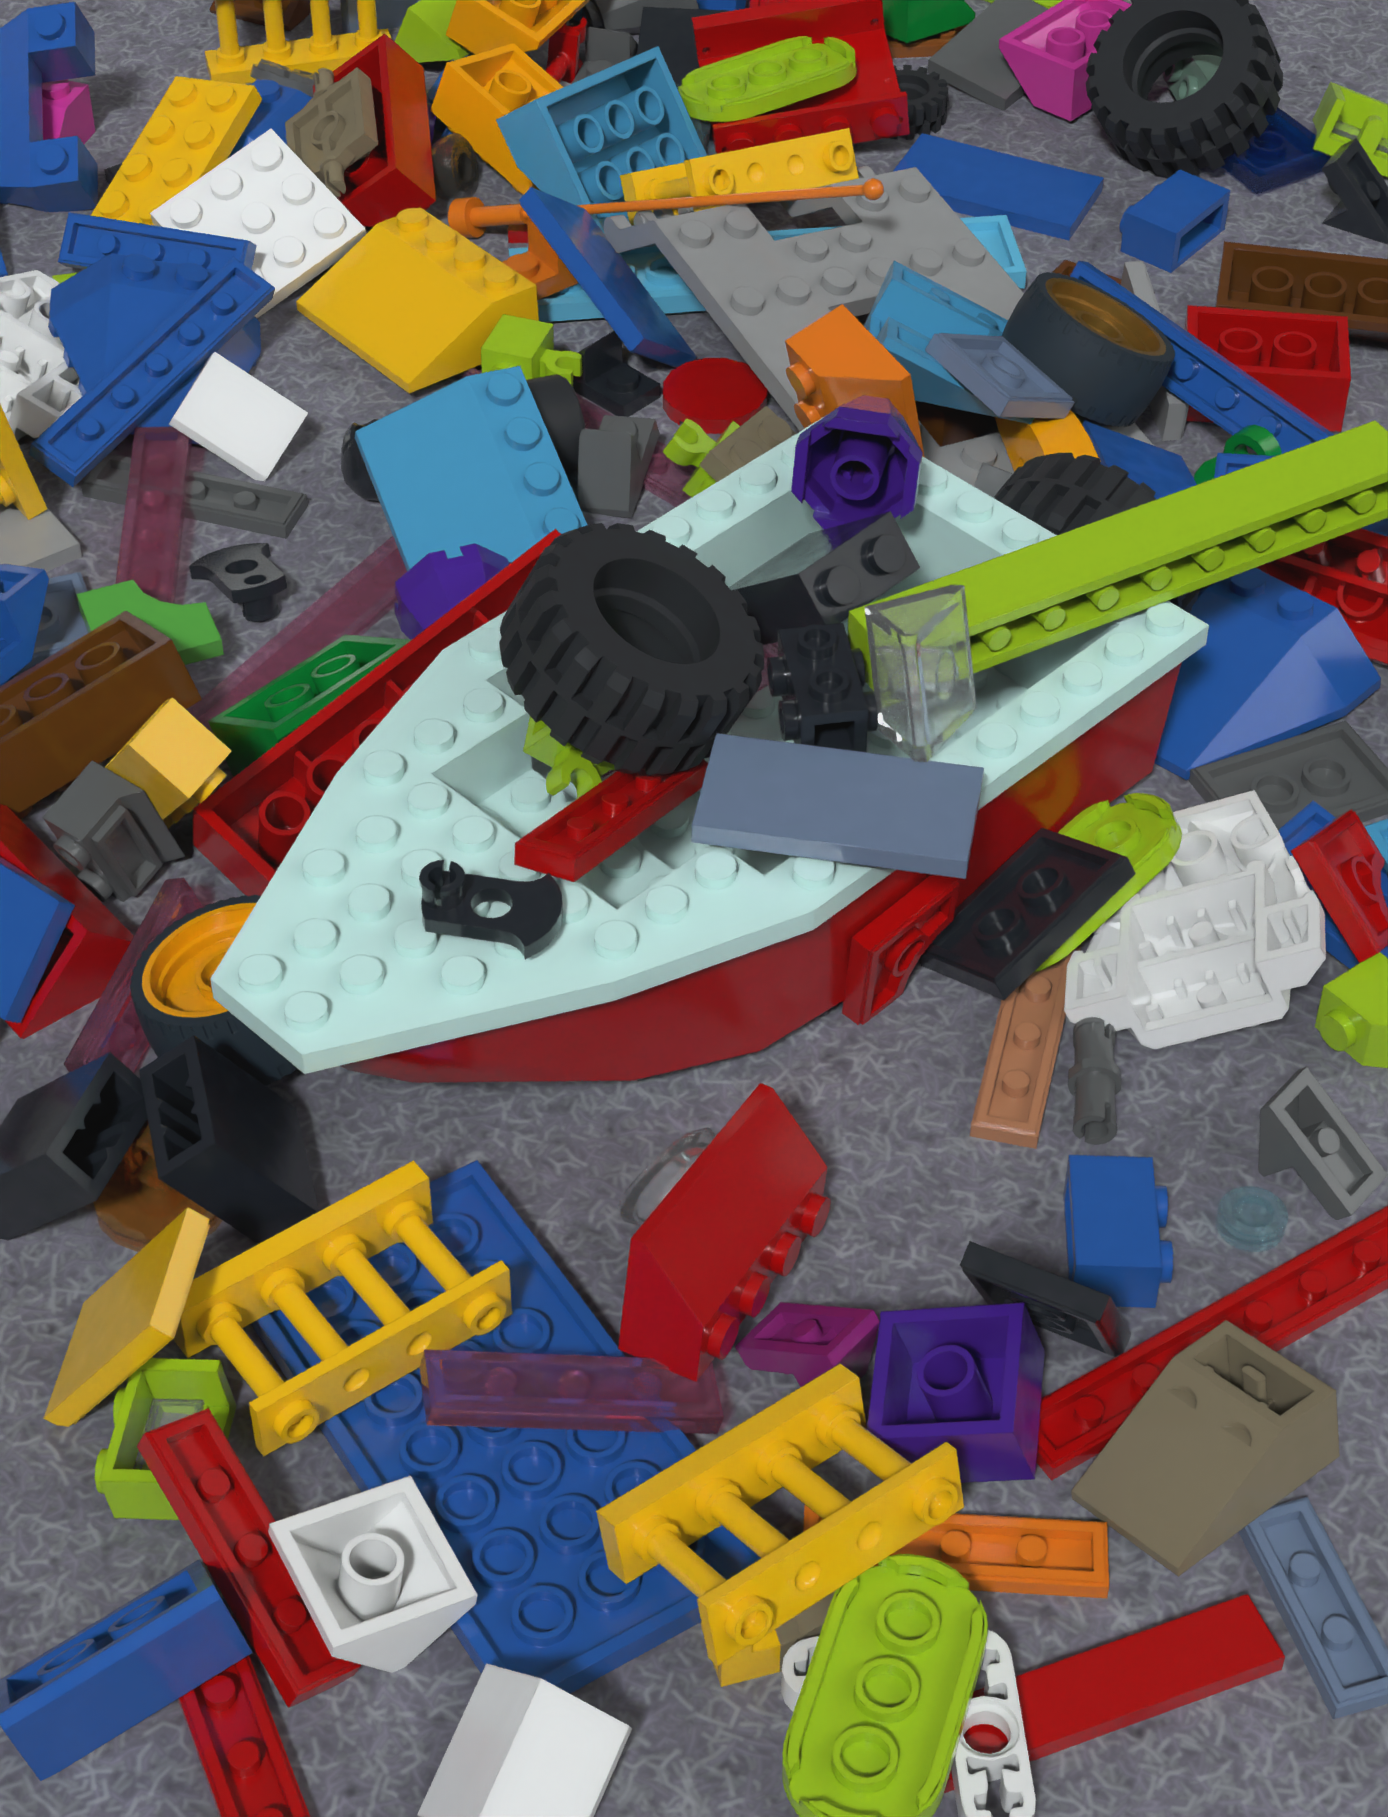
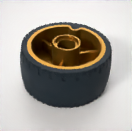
(1091, 347)

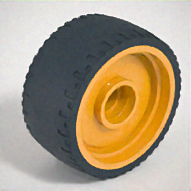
(176, 996)

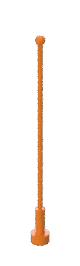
(471, 217)

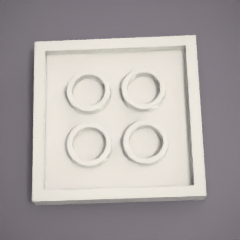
(274, 203)

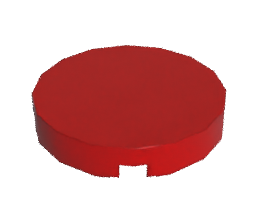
(713, 393)

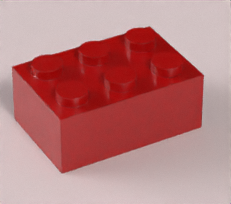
(1288, 352)

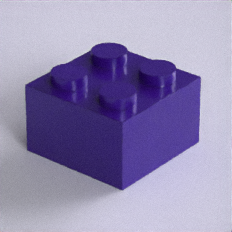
(962, 1381)

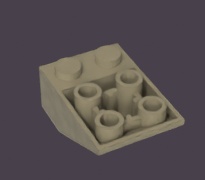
(1211, 1448)

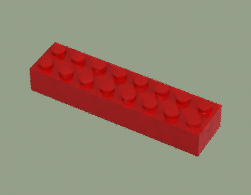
(262, 809)

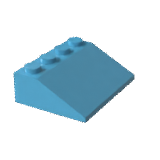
(602, 128)
(469, 470)

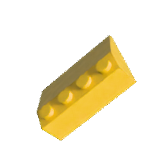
(417, 299)

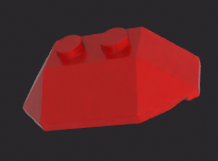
(1350, 576)

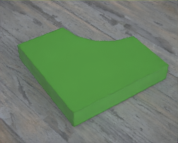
(187, 624)

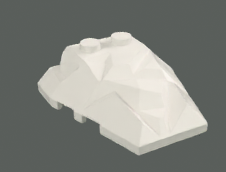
(33, 373)
(1207, 938)

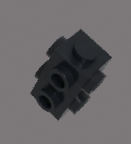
(821, 688)

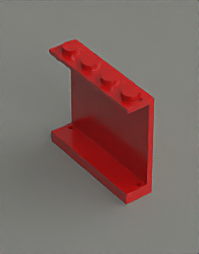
(866, 105)

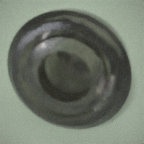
(454, 168)

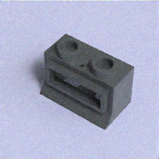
(110, 833)

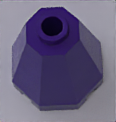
(857, 463)
(440, 584)

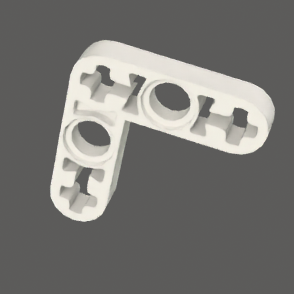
(970, 1768)

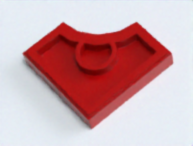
(1347, 878)
(893, 943)

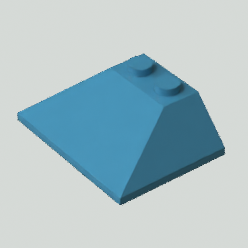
(907, 317)

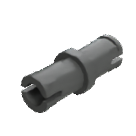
(1094, 1081)

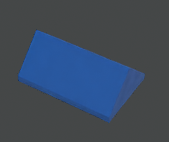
(119, 1671)

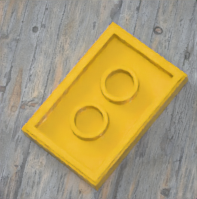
(128, 1319)

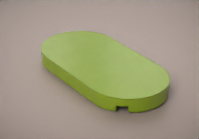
(767, 78)
(1131, 831)
(886, 1693)

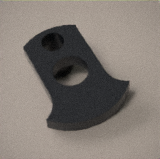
(244, 577)
(528, 925)

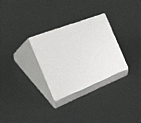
(238, 417)
(375, 1574)
(525, 1753)

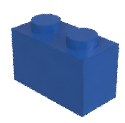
(1174, 220)
(1115, 1226)

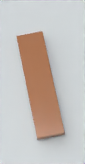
(1022, 1059)

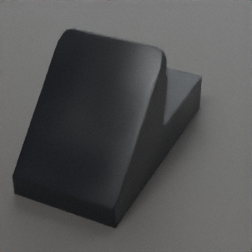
(1362, 193)
(611, 382)

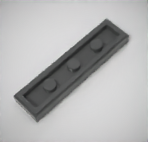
(210, 498)

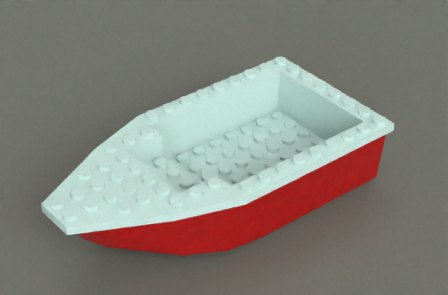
(668, 942)

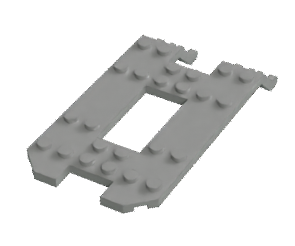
(775, 288)

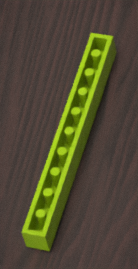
(1164, 547)

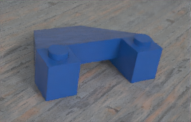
(37, 49)

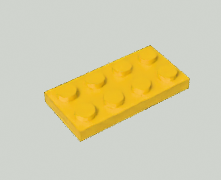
(180, 143)

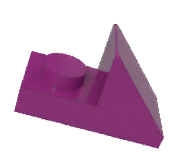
(810, 1340)

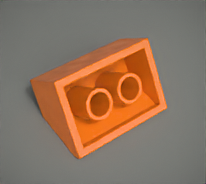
(841, 361)

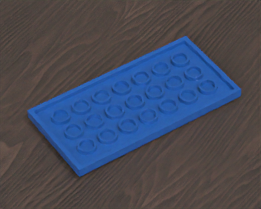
(512, 1498)

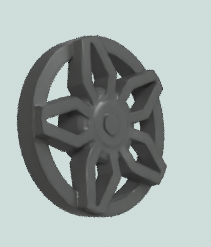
(284, 76)

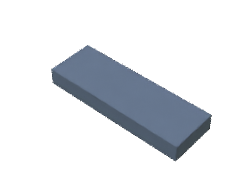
(1319, 1607)

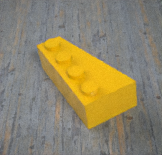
(172, 761)

